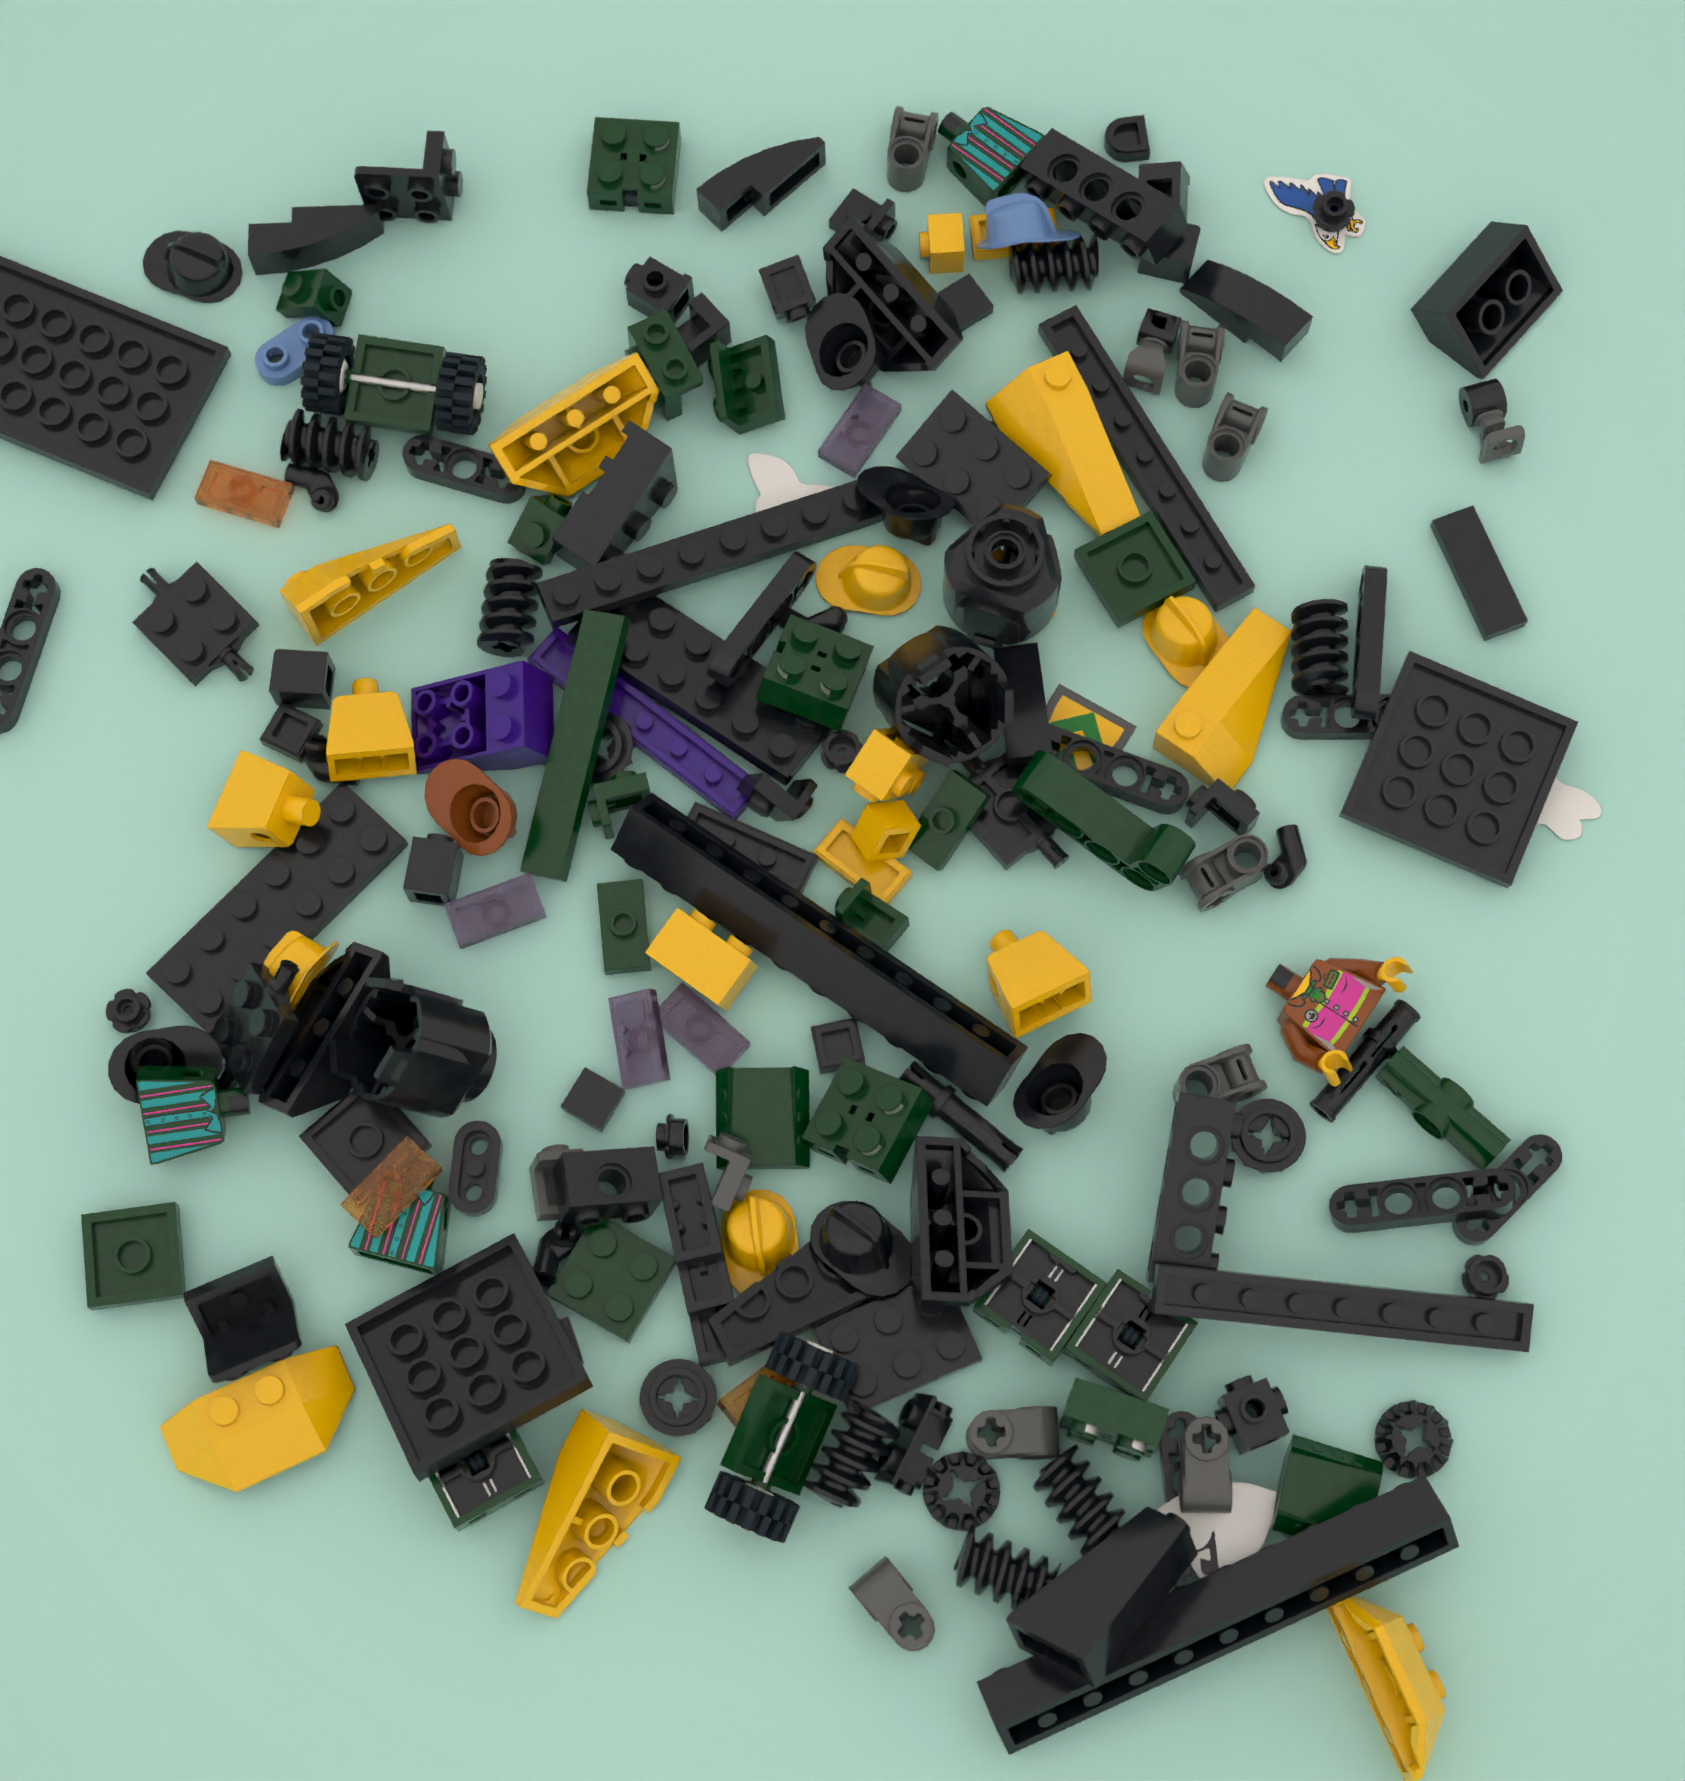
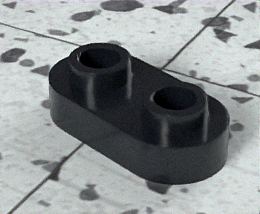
(475, 1170)

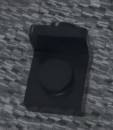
(876, 216)

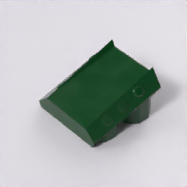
(767, 1112)
(1321, 1484)

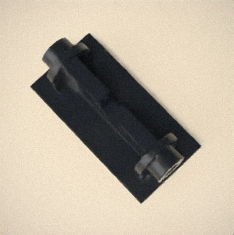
(921, 1422)

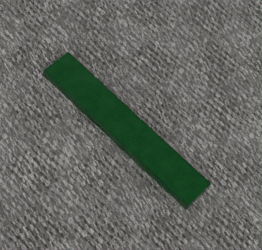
(575, 745)

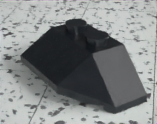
(903, 309)
(325, 1012)
(957, 1224)

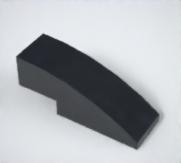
(760, 180)
(312, 237)
(1248, 308)

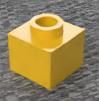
(943, 243)
(885, 830)

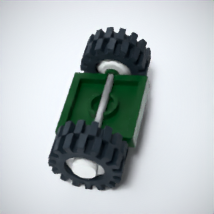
(394, 384)
(779, 1436)

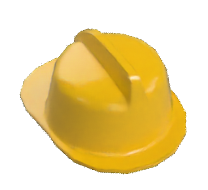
(868, 580)
(1183, 637)
(306, 954)
(757, 1236)

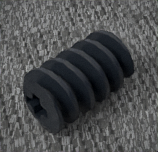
(1054, 264)
(329, 446)
(507, 605)
(1317, 646)
(852, 1456)
(1079, 1499)
(1001, 1569)

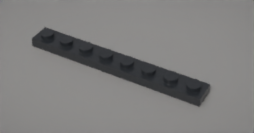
(1150, 463)
(706, 553)
(1341, 1307)

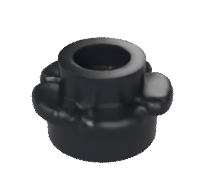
(1330, 220)
(836, 741)
(132, 1022)
(673, 1136)
(1490, 1265)

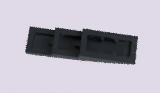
(697, 1253)

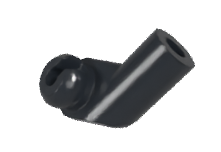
(318, 484)
(831, 618)
(316, 759)
(1291, 860)
(553, 1248)

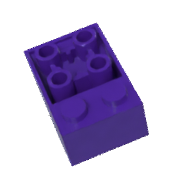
(486, 717)

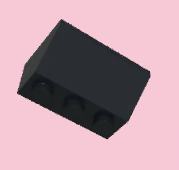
(1488, 297)

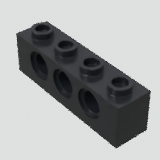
(1077, 181)
(1193, 1115)

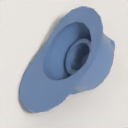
(1019, 220)

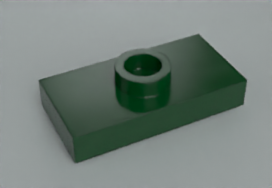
(948, 819)
(623, 926)

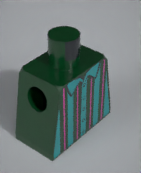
(987, 151)
(185, 1109)
(414, 1239)

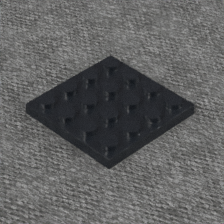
(1458, 769)
(467, 1357)

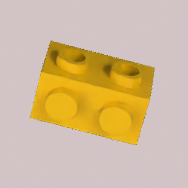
(886, 767)
(702, 958)

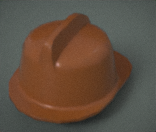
(470, 807)

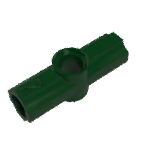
(1442, 1108)

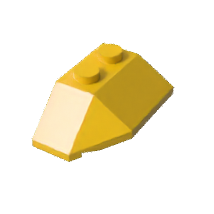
(570, 434)
(262, 1421)
(1393, 1679)

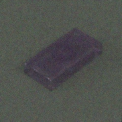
(859, 430)
(495, 910)
(701, 1030)
(639, 1039)

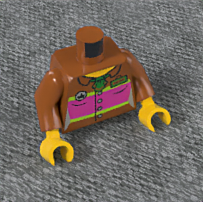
(1331, 1007)

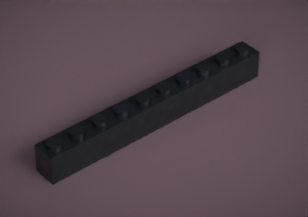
(819, 949)
(1231, 1610)

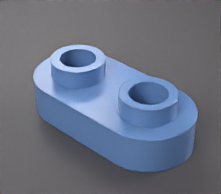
(291, 345)

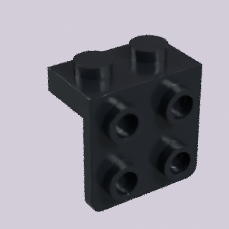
(415, 193)
(245, 1319)

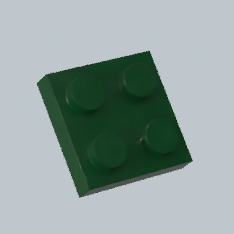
(1134, 569)
(133, 1256)
(612, 1278)

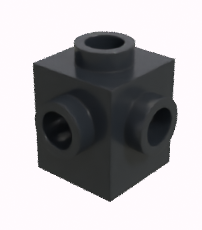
(1269, 1406)

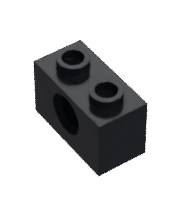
(627, 1169)

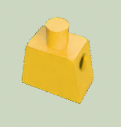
(369, 735)
(263, 805)
(1035, 980)

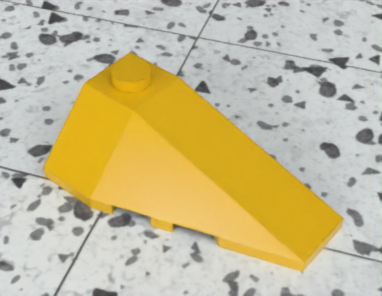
(1058, 426)
(350, 586)
(1224, 710)
(594, 1495)

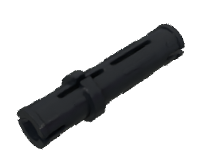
(1399, 1020)
(963, 1118)

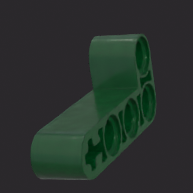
(1101, 824)

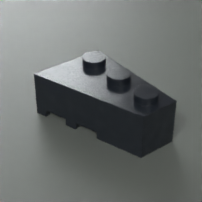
(621, 503)

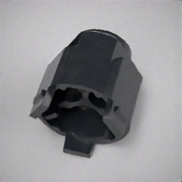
(1004, 598)
(961, 708)
(415, 1049)

